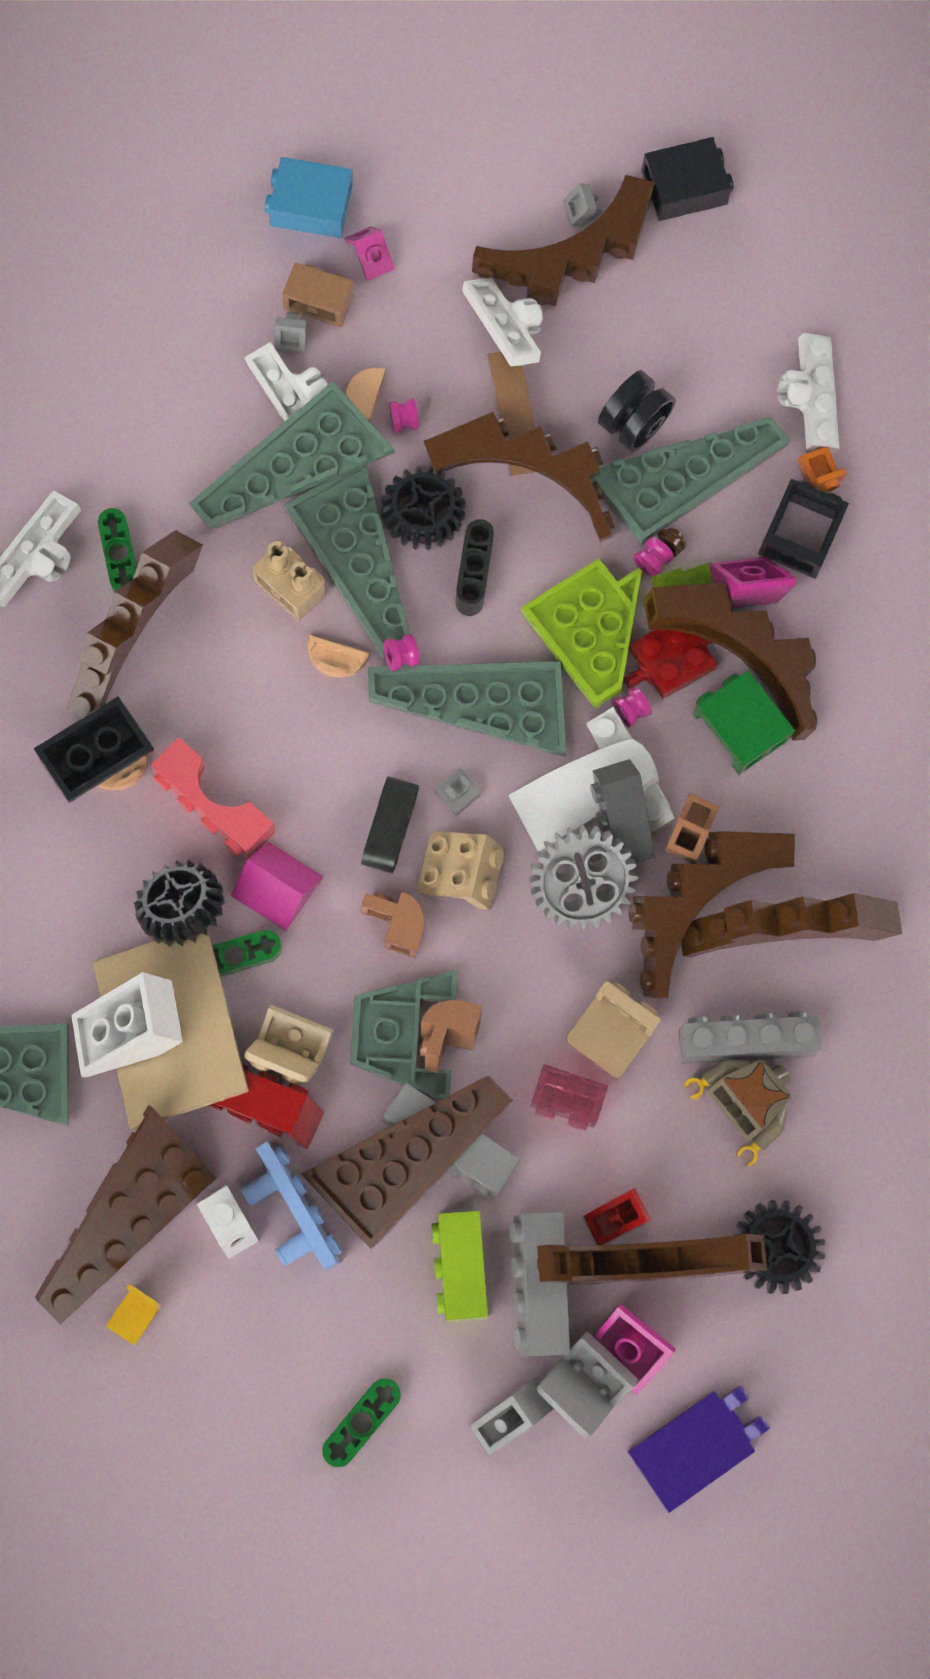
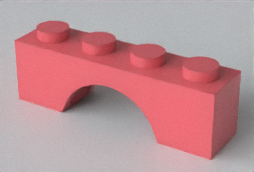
(242, 826)

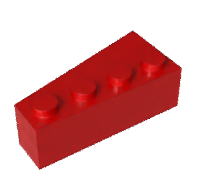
(275, 1107)

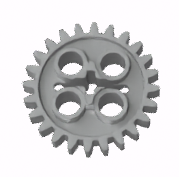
(612, 869)

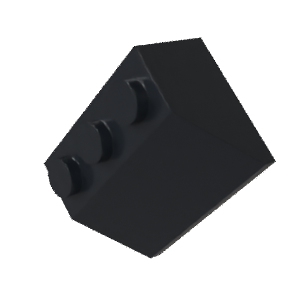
(93, 749)

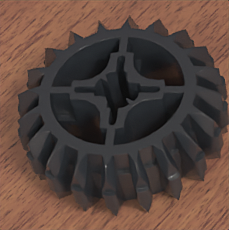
(442, 495)
(199, 903)
(793, 1254)

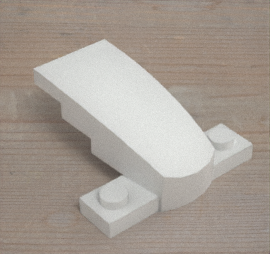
(565, 795)

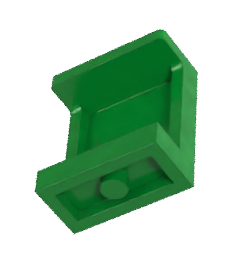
(744, 720)

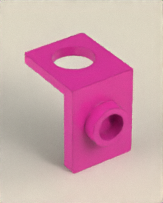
(371, 252)

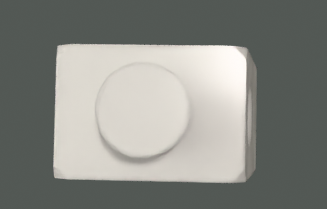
(227, 1221)

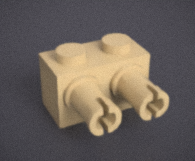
(289, 579)

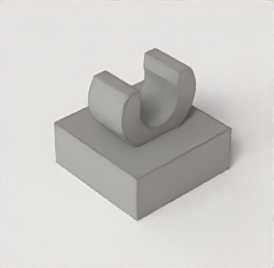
(581, 205)
(290, 333)
(458, 792)

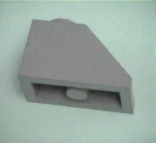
(511, 1418)

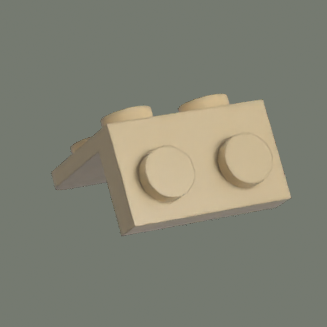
(462, 867)
(613, 1029)
(289, 1045)

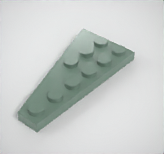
(308, 449)
(677, 478)
(349, 542)
(495, 699)
(35, 1071)

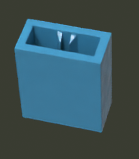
(309, 197)

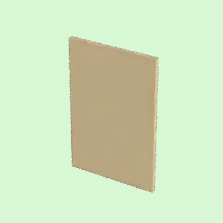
(208, 1060)

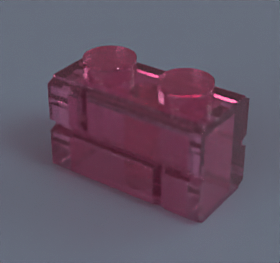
(568, 1097)

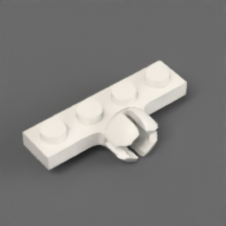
(506, 321)
(285, 390)
(813, 392)
(36, 547)

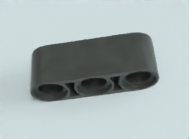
(479, 554)
(390, 824)

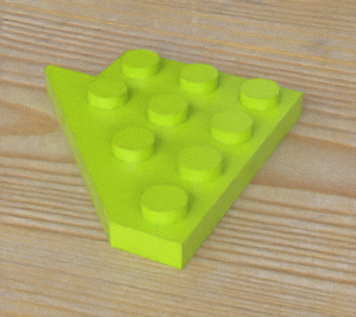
(588, 627)

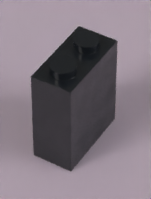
(687, 178)

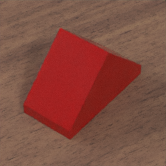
(617, 1217)

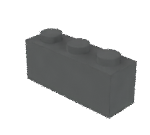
(623, 807)

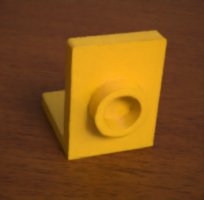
(133, 1315)

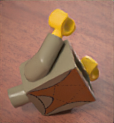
(750, 1098)

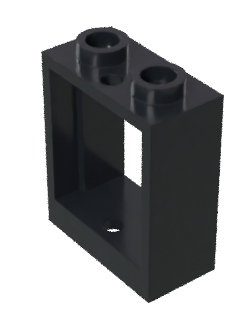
(790, 553)

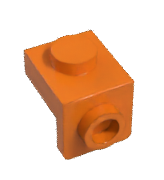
(820, 470)

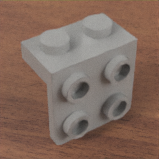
(586, 1385)

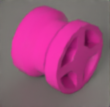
(404, 415)
(653, 556)
(401, 652)
(632, 706)

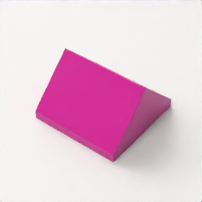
(753, 581)
(275, 885)
(634, 1345)

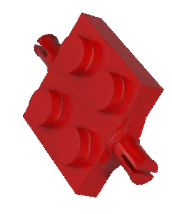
(669, 660)

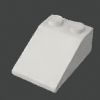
(127, 1025)

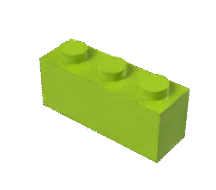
(460, 1266)

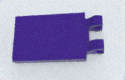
(696, 1447)

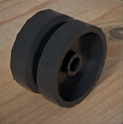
(636, 411)

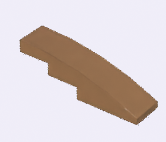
(511, 400)

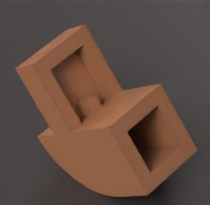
(691, 829)
(405, 921)
(450, 1024)

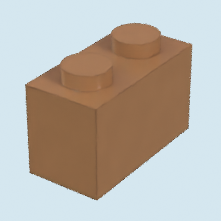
(318, 294)

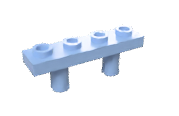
(308, 1217)

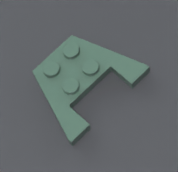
(388, 1032)

